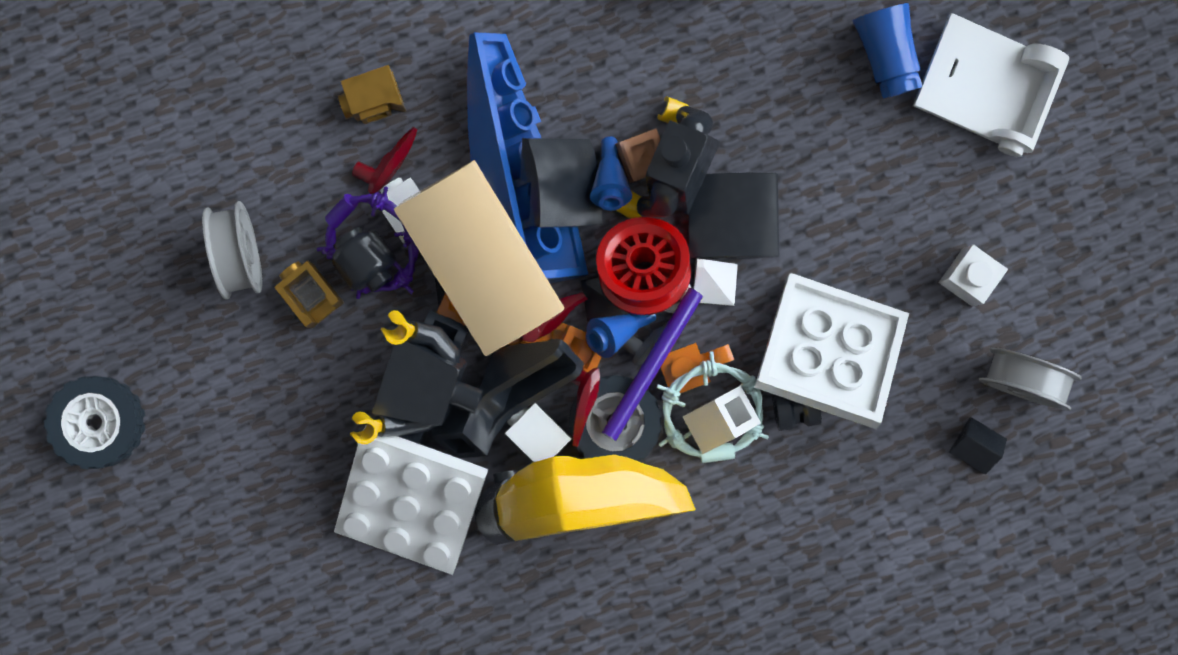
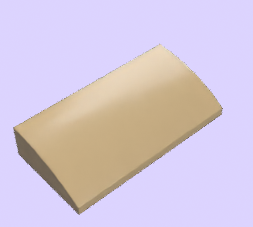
(479, 258)

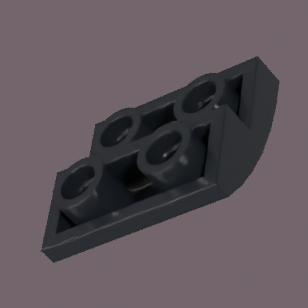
(561, 181)
(735, 217)

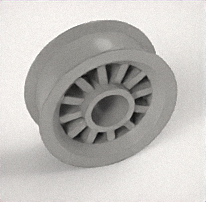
(232, 250)
(1030, 378)

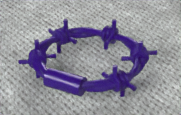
(378, 202)

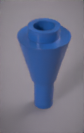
(610, 184)
(610, 333)

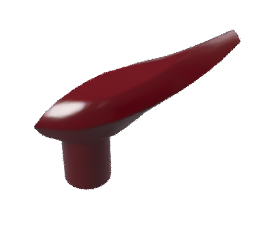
(388, 166)
(569, 304)
(586, 397)

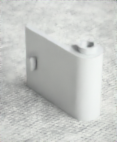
(995, 86)

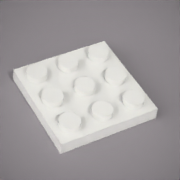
(832, 351)
(410, 501)

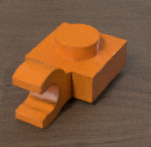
(687, 358)

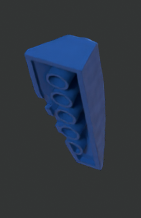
(496, 127)

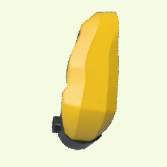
(576, 495)

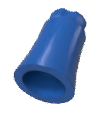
(890, 49)

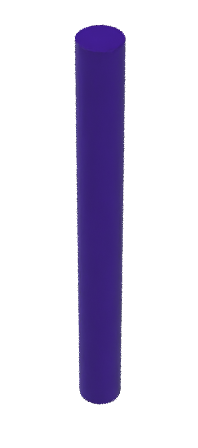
(652, 364)

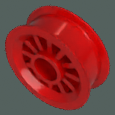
(668, 257)

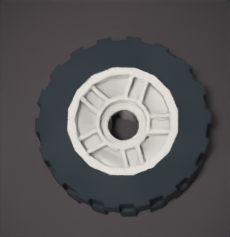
(81, 402)

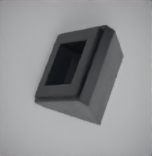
(979, 446)

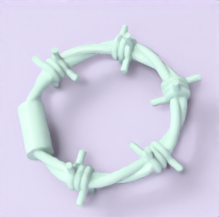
(671, 397)

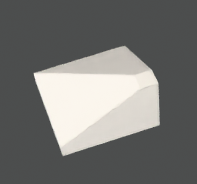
(715, 281)

